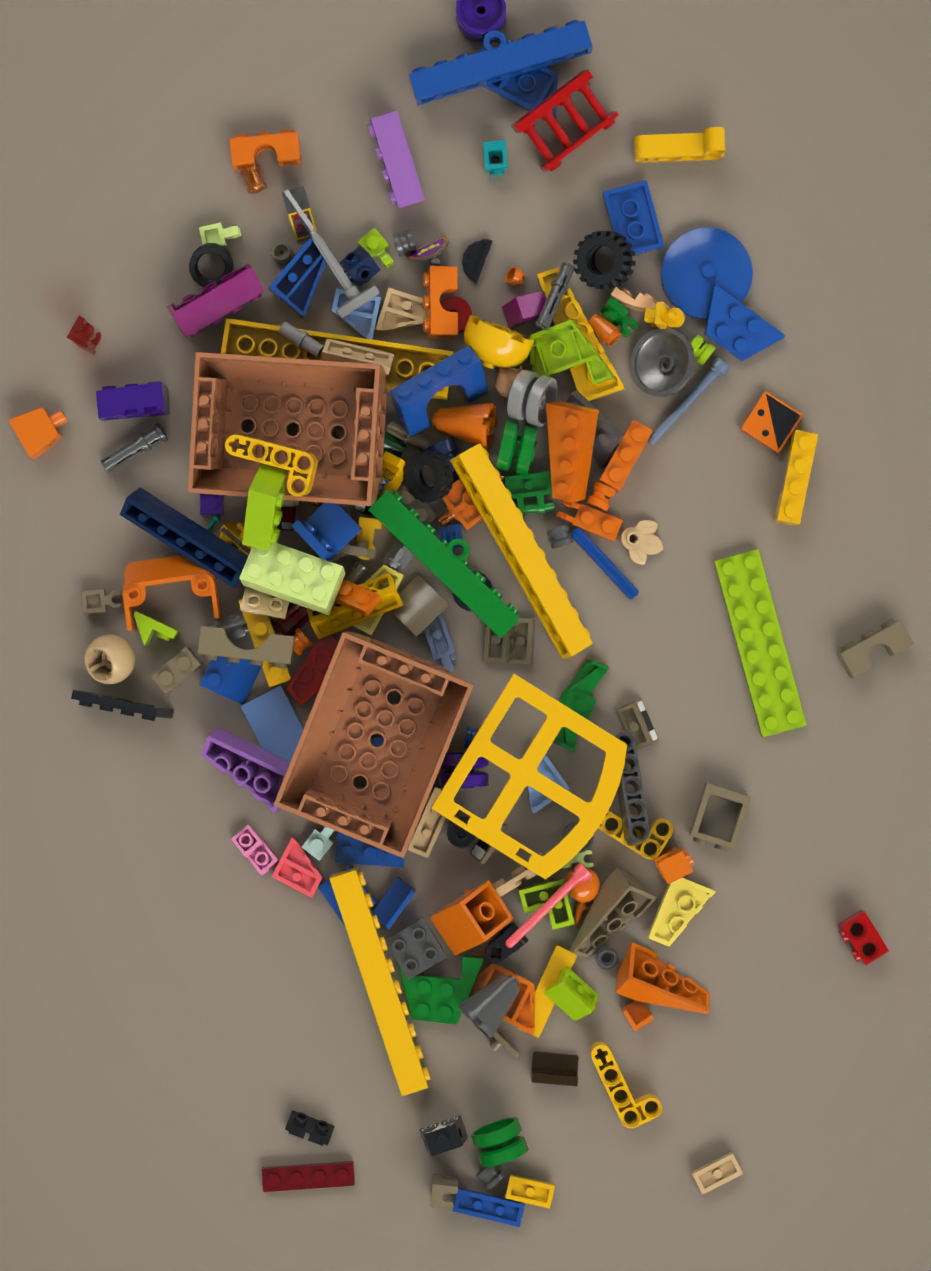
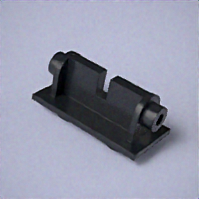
(319, 1130)

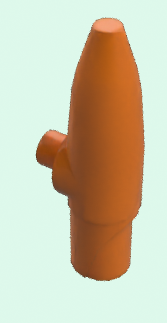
(579, 911)

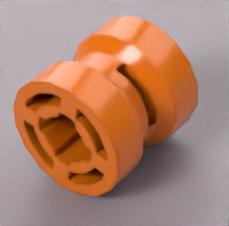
(601, 496)

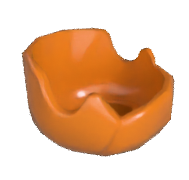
(586, 890)

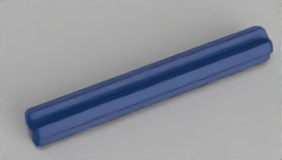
(604, 563)

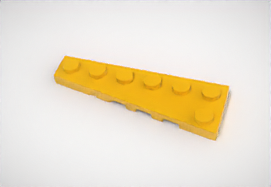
(568, 310)

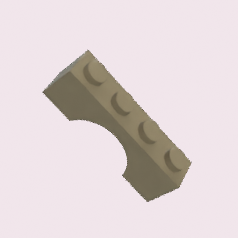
(216, 642)

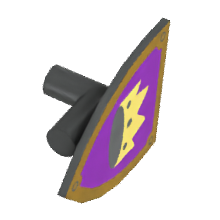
(429, 251)

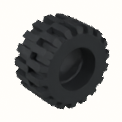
(586, 260)

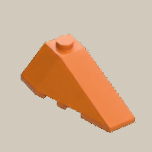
(653, 982)

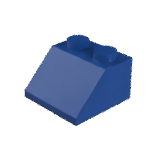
(230, 678)

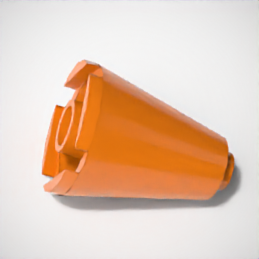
(468, 423)

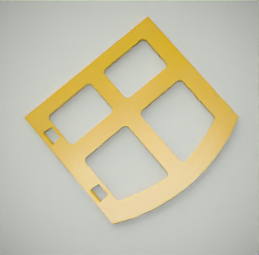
(524, 773)

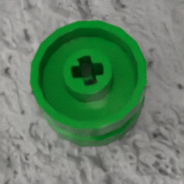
(517, 447)
(499, 1142)

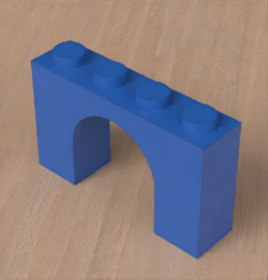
(413, 395)

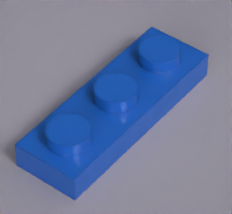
(488, 1207)

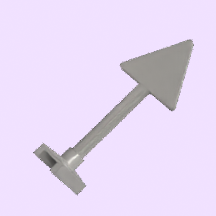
(354, 297)

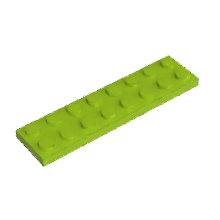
(760, 643)

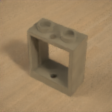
(727, 794)

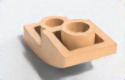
(639, 304)

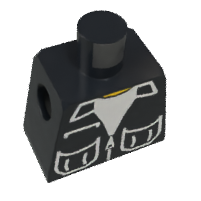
(444, 1136)

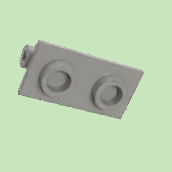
(398, 556)
(234, 624)

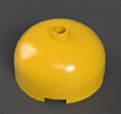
(496, 343)

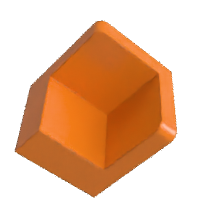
(637, 1014)

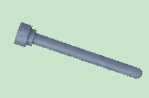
(717, 369)

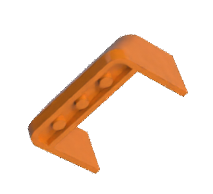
(161, 571)

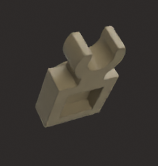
(96, 601)

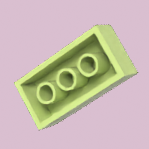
(293, 577)

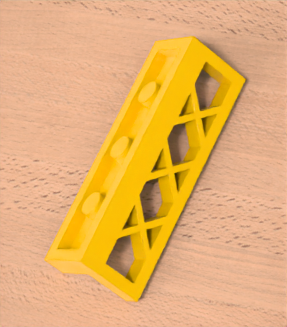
(343, 617)

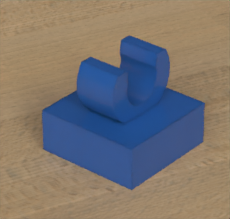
(450, 533)

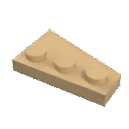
(520, 873)

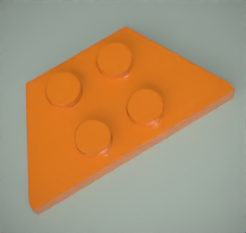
(523, 1008)

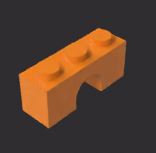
(246, 148)
(439, 322)
(625, 455)
(674, 864)

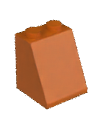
(472, 918)

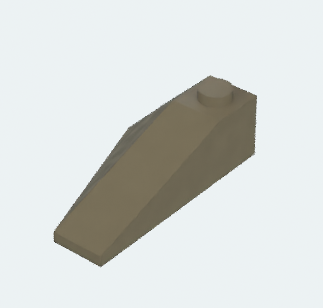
(616, 903)

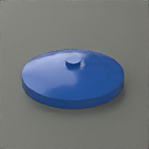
(700, 261)

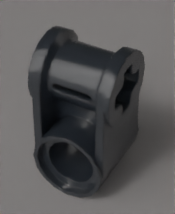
(499, 942)

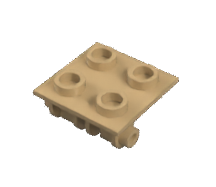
(263, 604)

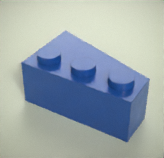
(299, 278)

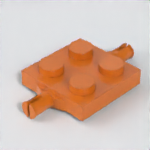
(461, 506)

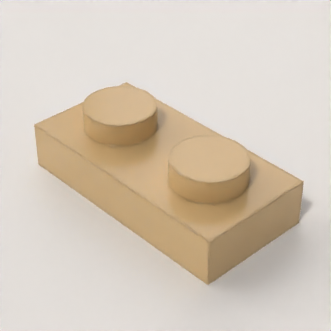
(717, 1173)

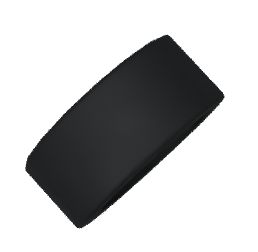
(209, 248)

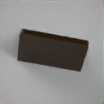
(554, 1068)

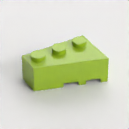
(264, 507)

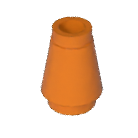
(605, 330)

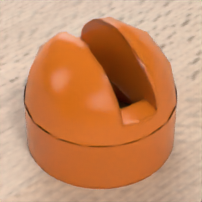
(515, 276)

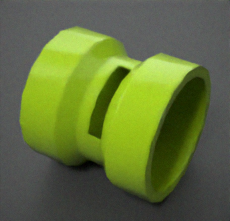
(701, 349)

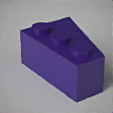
(132, 401)

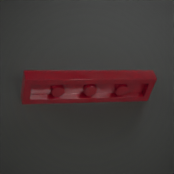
(308, 1176)

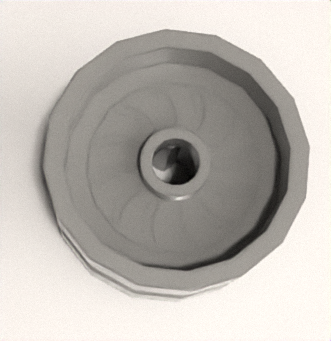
(529, 397)

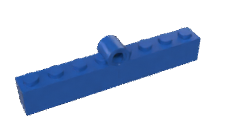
(500, 62)

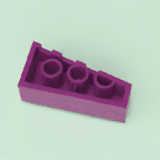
(216, 301)

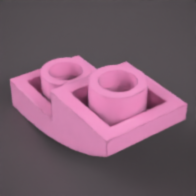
(255, 850)

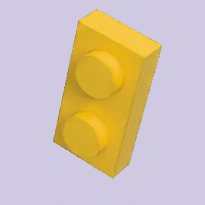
(530, 1191)

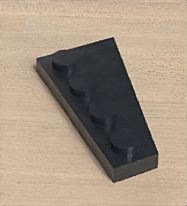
(127, 707)

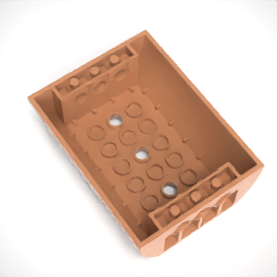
(281, 392)
(339, 743)

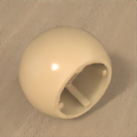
(109, 659)

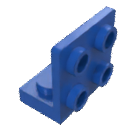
(328, 530)

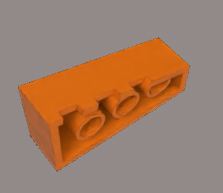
(570, 448)

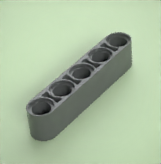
(632, 799)

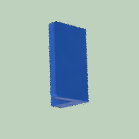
(394, 902)

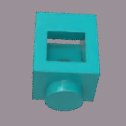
(498, 150)

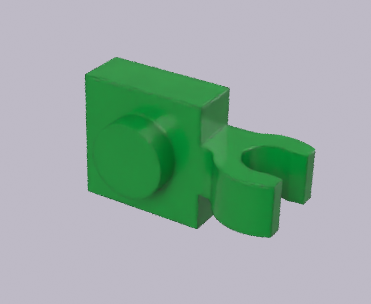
(617, 314)

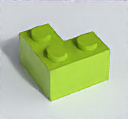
(537, 894)

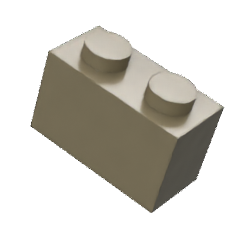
(177, 670)

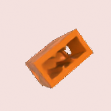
(38, 430)

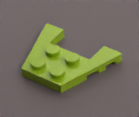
(565, 348)

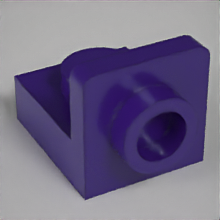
(211, 504)

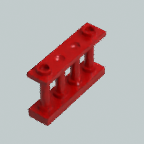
(563, 98)

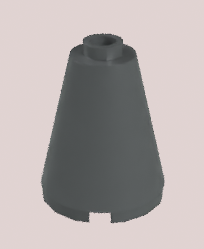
(491, 1004)

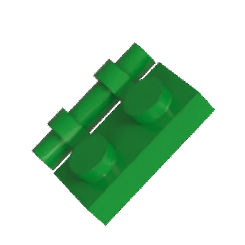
(531, 486)

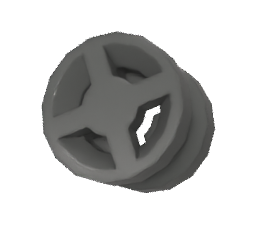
(404, 242)
(559, 536)
(490, 1176)

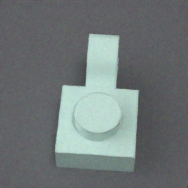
(318, 843)

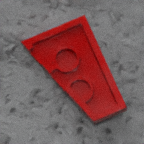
(312, 672)

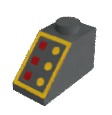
(298, 227)

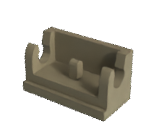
(443, 1187)

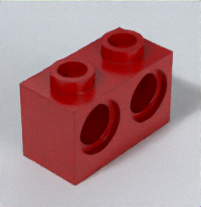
(867, 934)

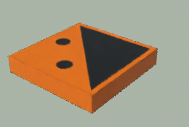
(771, 422)

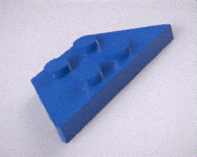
(528, 88)
(738, 327)

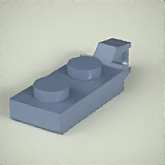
(441, 643)

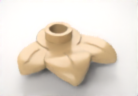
(645, 541)

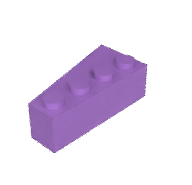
(397, 159)
(248, 764)

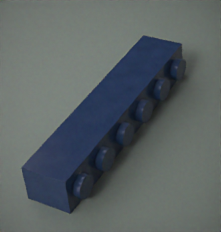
(184, 536)

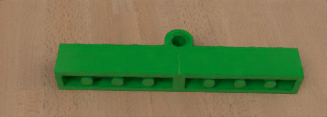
(446, 566)

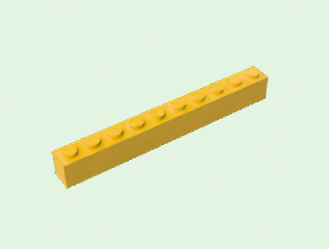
(521, 551)
(379, 981)

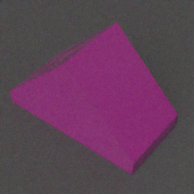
(524, 308)

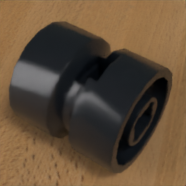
(458, 836)

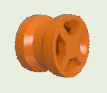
(301, 642)

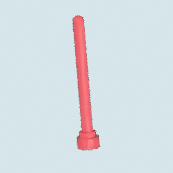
(579, 875)

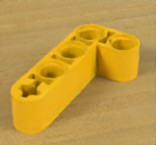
(681, 147)
(271, 458)
(659, 840)
(619, 1083)

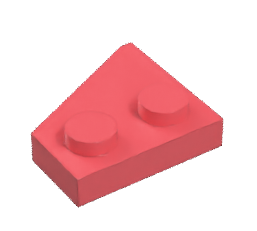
(297, 869)

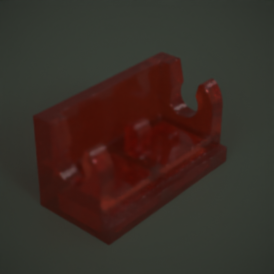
(81, 335)

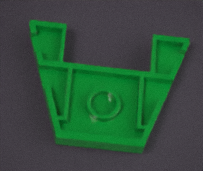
(437, 997)

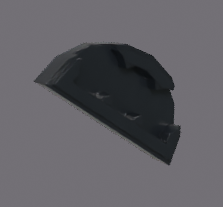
(475, 258)

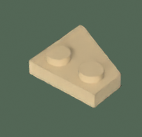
(400, 311)

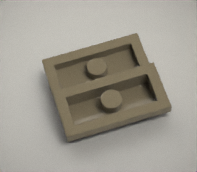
(419, 606)
(514, 646)

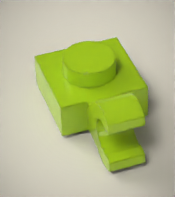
(376, 247)

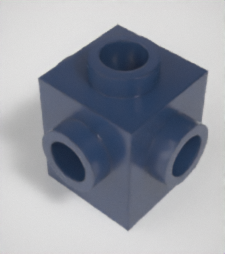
(359, 266)

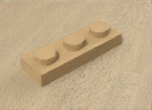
(347, 352)
(427, 827)

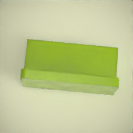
(572, 995)

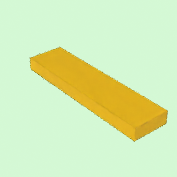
(558, 961)

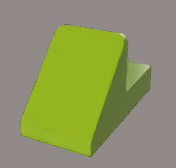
(149, 625)

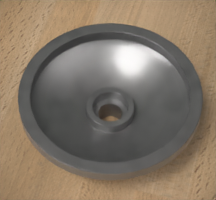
(651, 358)

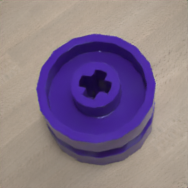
(475, 25)
(474, 778)

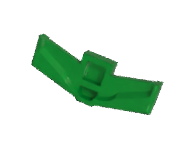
(577, 699)

